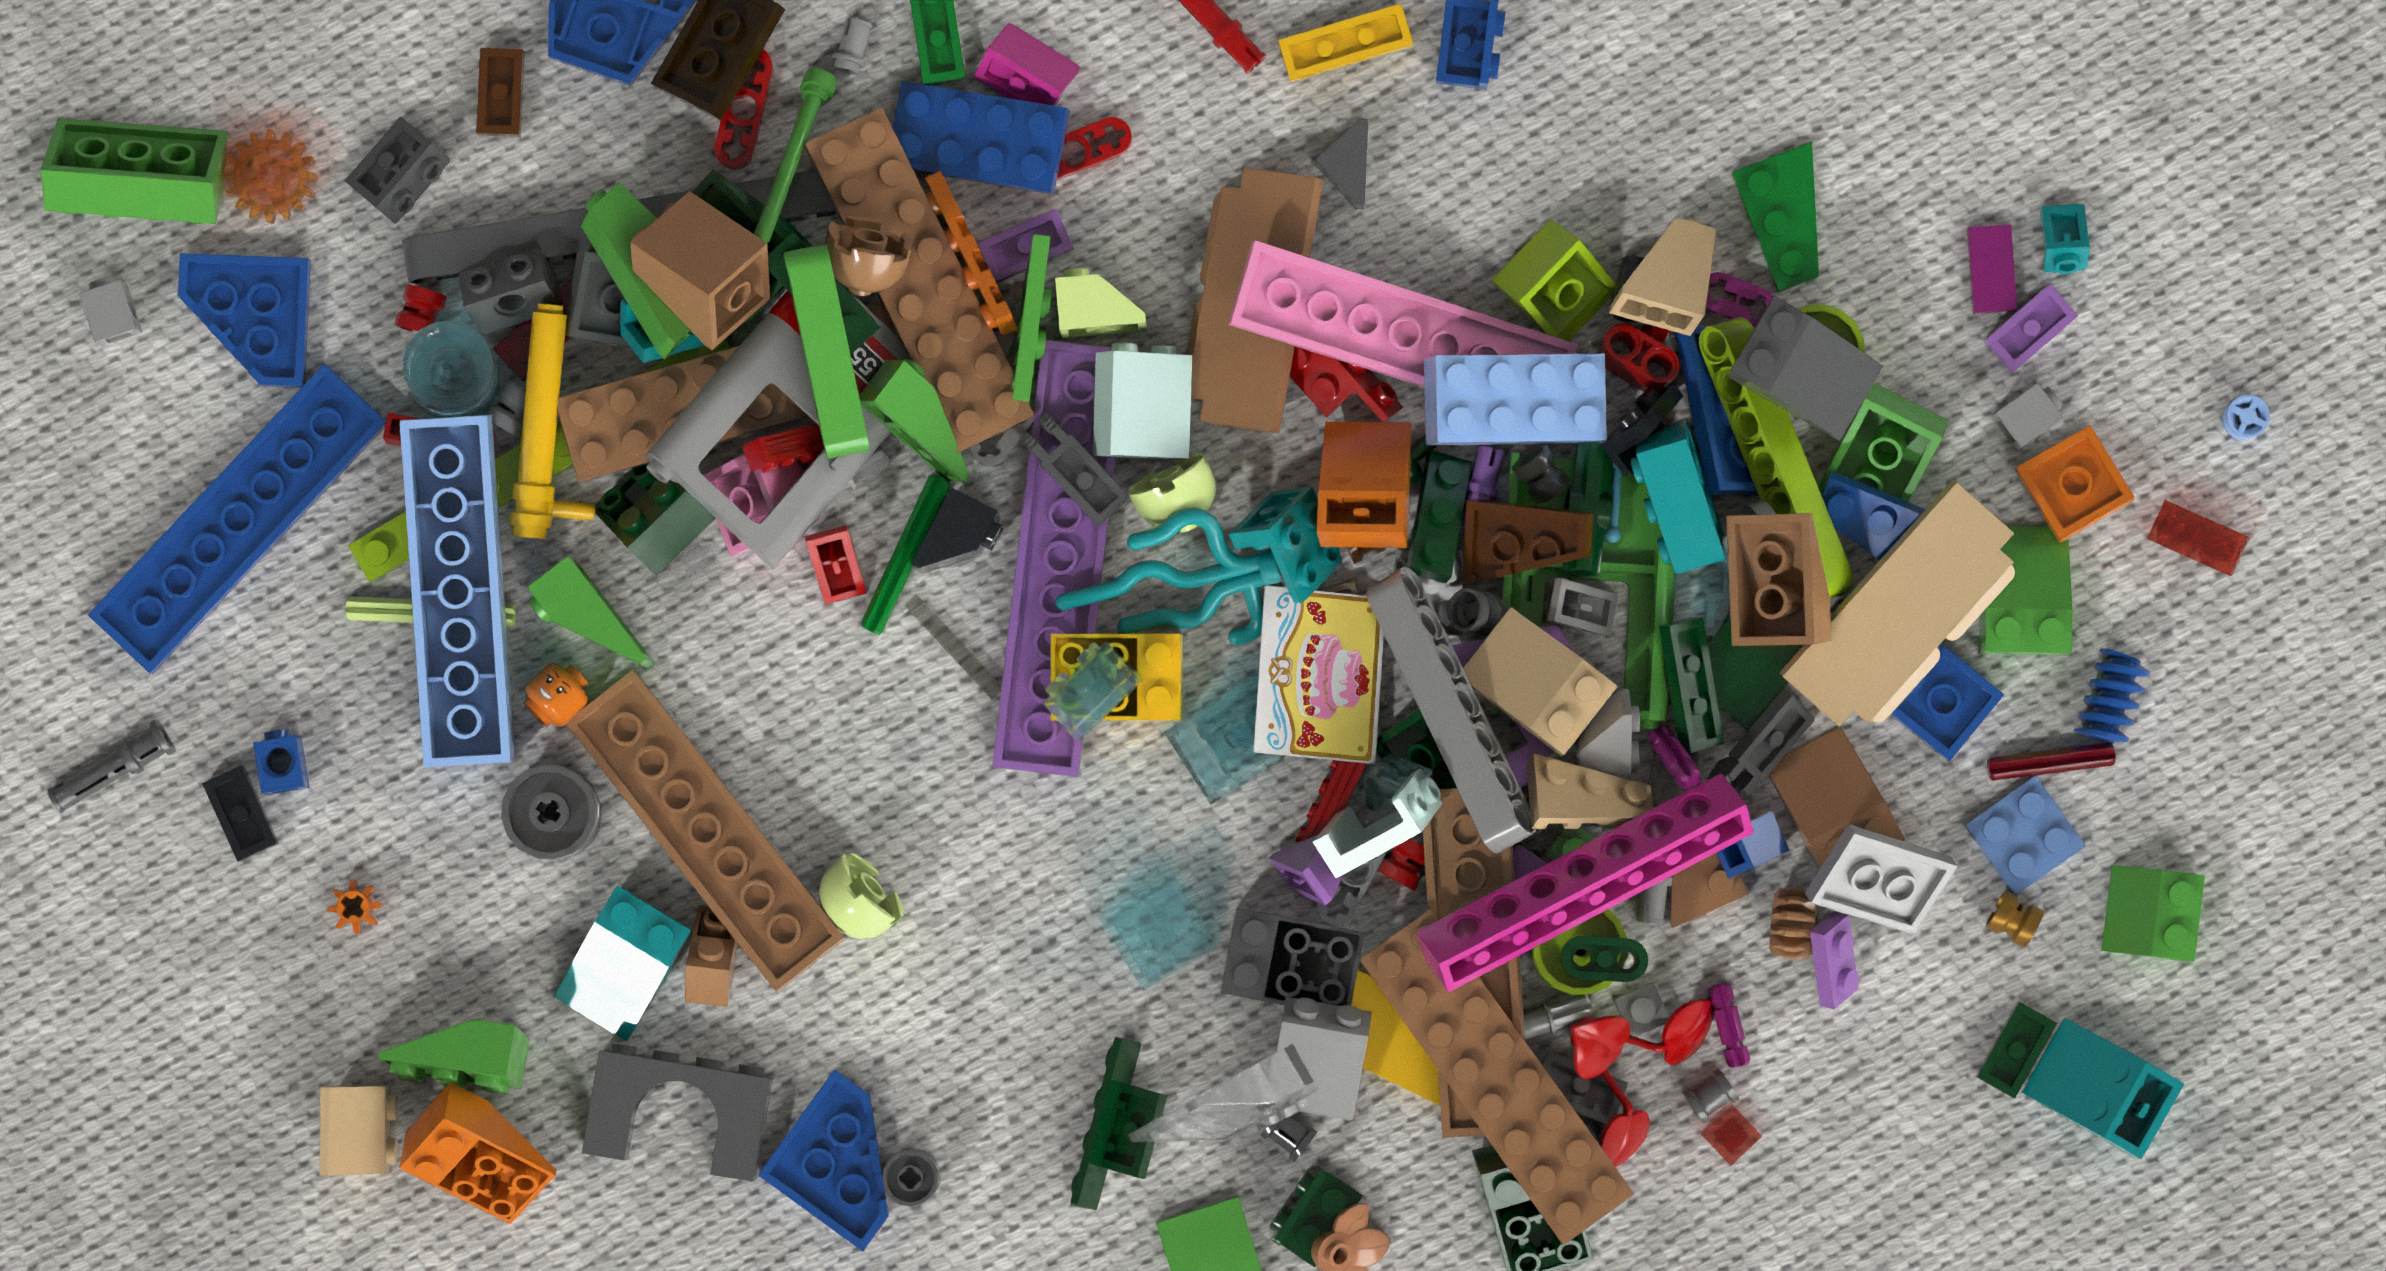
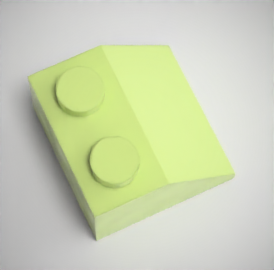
(1094, 306)

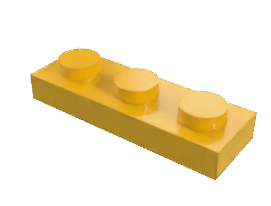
(1345, 43)

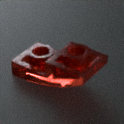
(2198, 538)

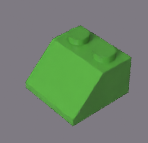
(2153, 913)

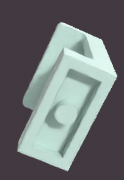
(1348, 844)

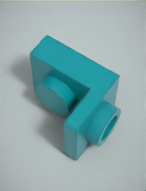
(2064, 238)

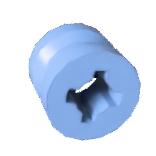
(2250, 410)

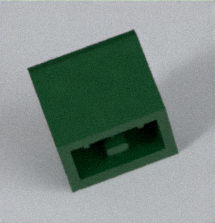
(652, 517)

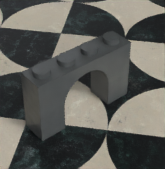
(625, 1079)

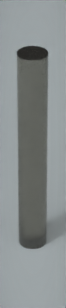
(954, 647)

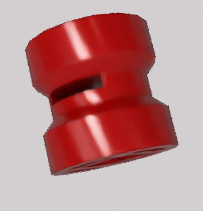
(420, 308)
(1401, 871)

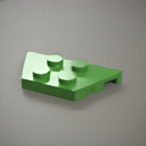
(1034, 304)

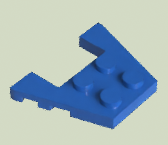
(611, 35)

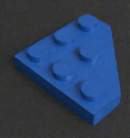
(254, 310)
(834, 1162)

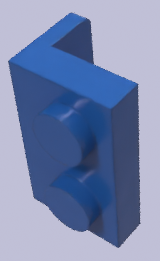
(1468, 43)

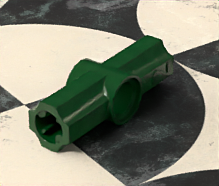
(1590, 494)

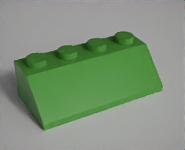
(134, 171)

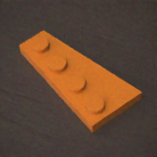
(976, 274)

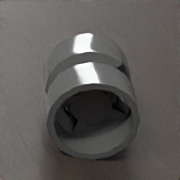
(911, 1177)

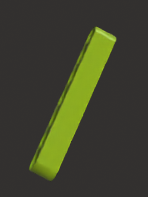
(1772, 448)

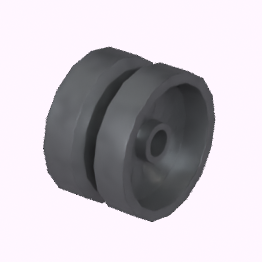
(526, 808)

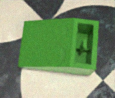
(468, 1052)

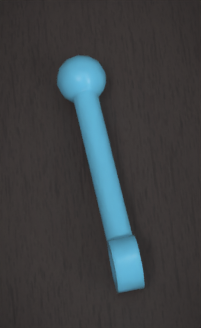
(1613, 533)

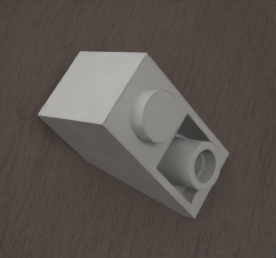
(1607, 739)

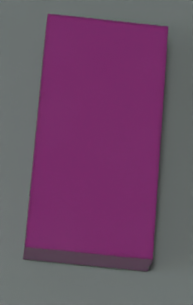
(1991, 269)

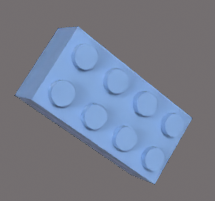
(1515, 399)

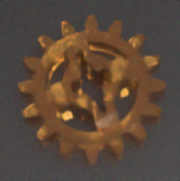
(288, 168)

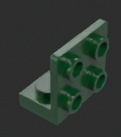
(1313, 1213)

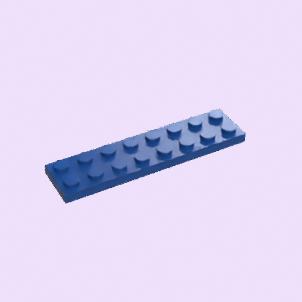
(238, 519)

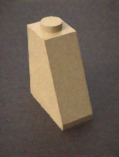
(1671, 280)

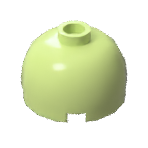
(1173, 489)
(856, 899)

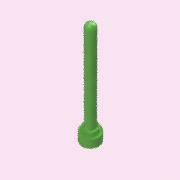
(816, 90)

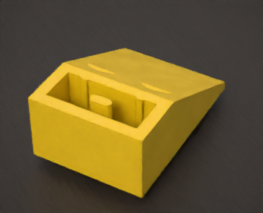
(1153, 656)

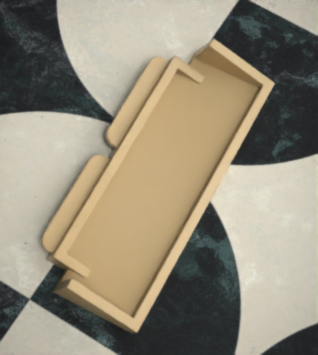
(1904, 608)

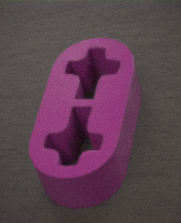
(1741, 290)

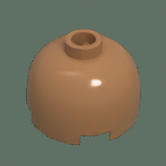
(867, 255)

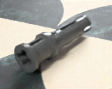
(128, 757)

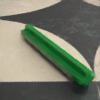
(904, 553)

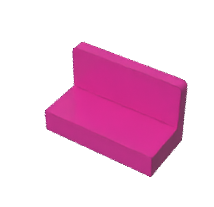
(1025, 68)

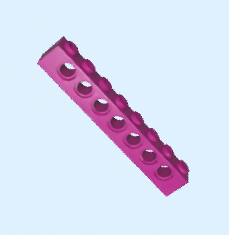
(1585, 882)

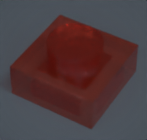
(1731, 1135)

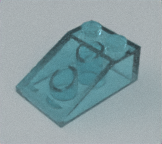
(1219, 741)

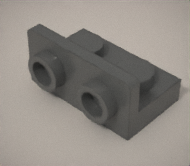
(398, 170)
(1589, 1097)

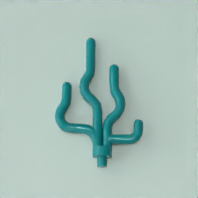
(1232, 575)

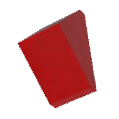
(836, 564)

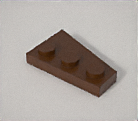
(1521, 537)

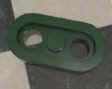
(1603, 958)

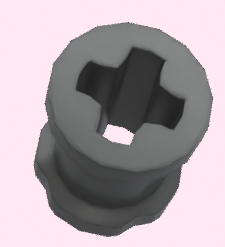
(1710, 1095)
(1290, 1136)

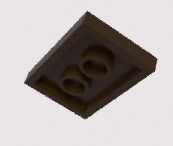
(716, 52)

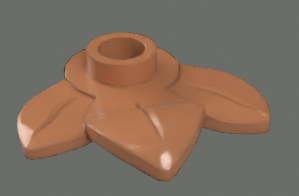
(1352, 1240)

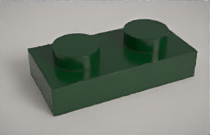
(2016, 1050)

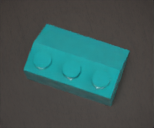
(1679, 498)

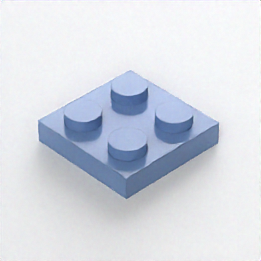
(2024, 835)

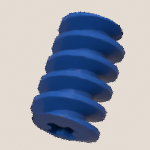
(2112, 697)

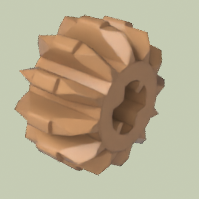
(1791, 923)

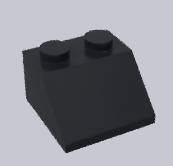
(958, 533)

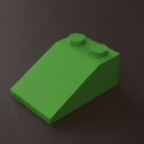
(1888, 444)
(574, 602)
(2036, 605)

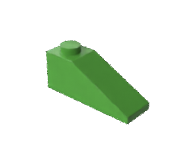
(914, 414)

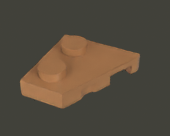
(1702, 890)

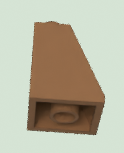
(703, 267)

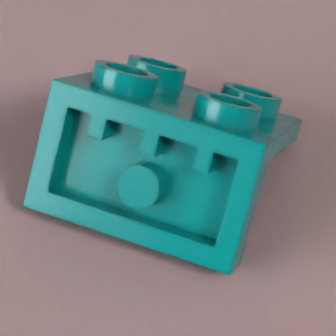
(1289, 527)

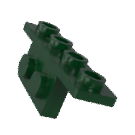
(1118, 1112)

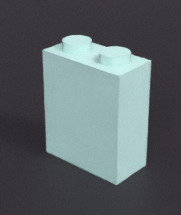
(1142, 403)

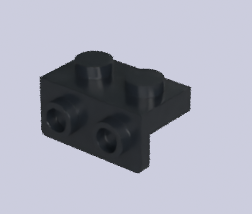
(1639, 424)

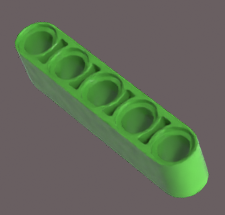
(826, 351)

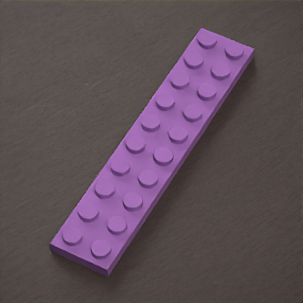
(1055, 555)

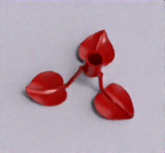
(1600, 1043)

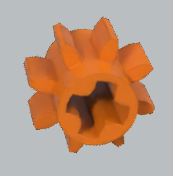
(343, 908)

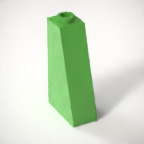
(610, 227)

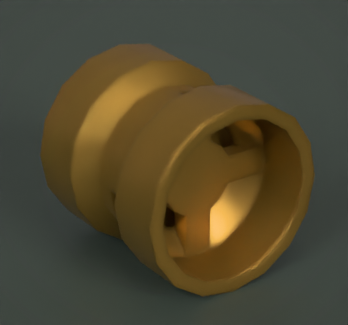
(2015, 919)

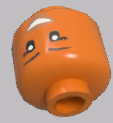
(556, 694)

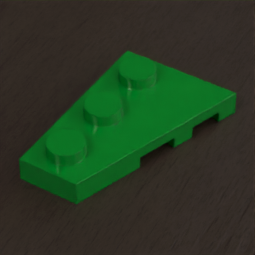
(1783, 213)

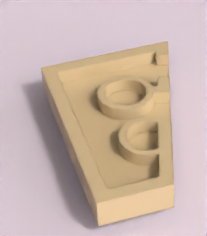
(1581, 795)

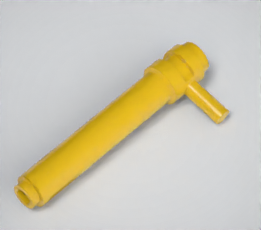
(533, 487)

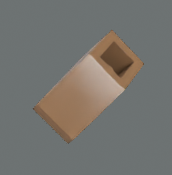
(710, 961)

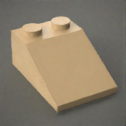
(1538, 681)
(357, 1129)

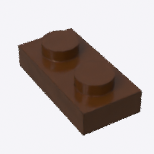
(500, 92)

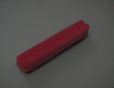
(2051, 761)

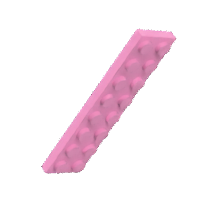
(1367, 318)

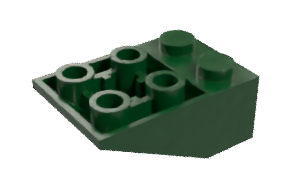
(1521, 1230)

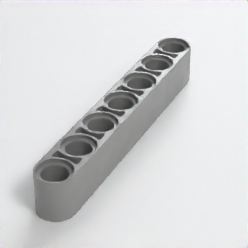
(1451, 709)

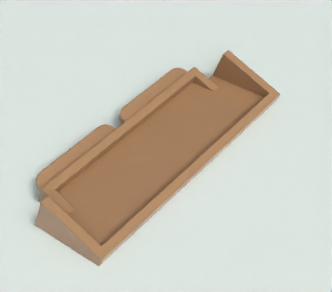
(1233, 369)

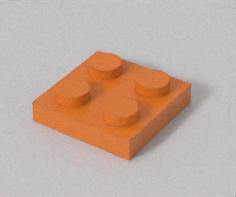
(2074, 484)

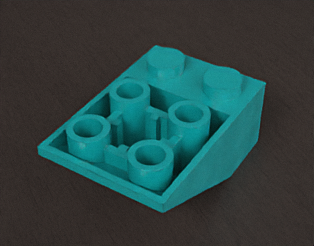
(2103, 1088)

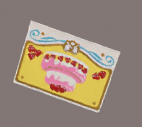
(1319, 677)

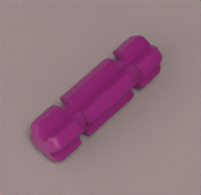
(1675, 757)
(1729, 1025)

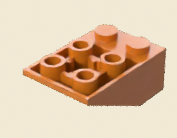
(1364, 485)
(474, 1154)

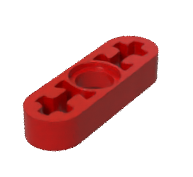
(747, 141)
(1106, 150)

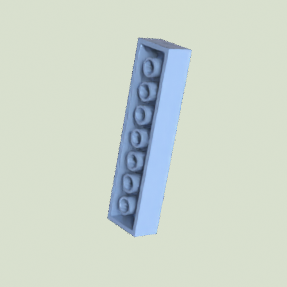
(457, 590)

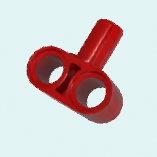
(1644, 348)

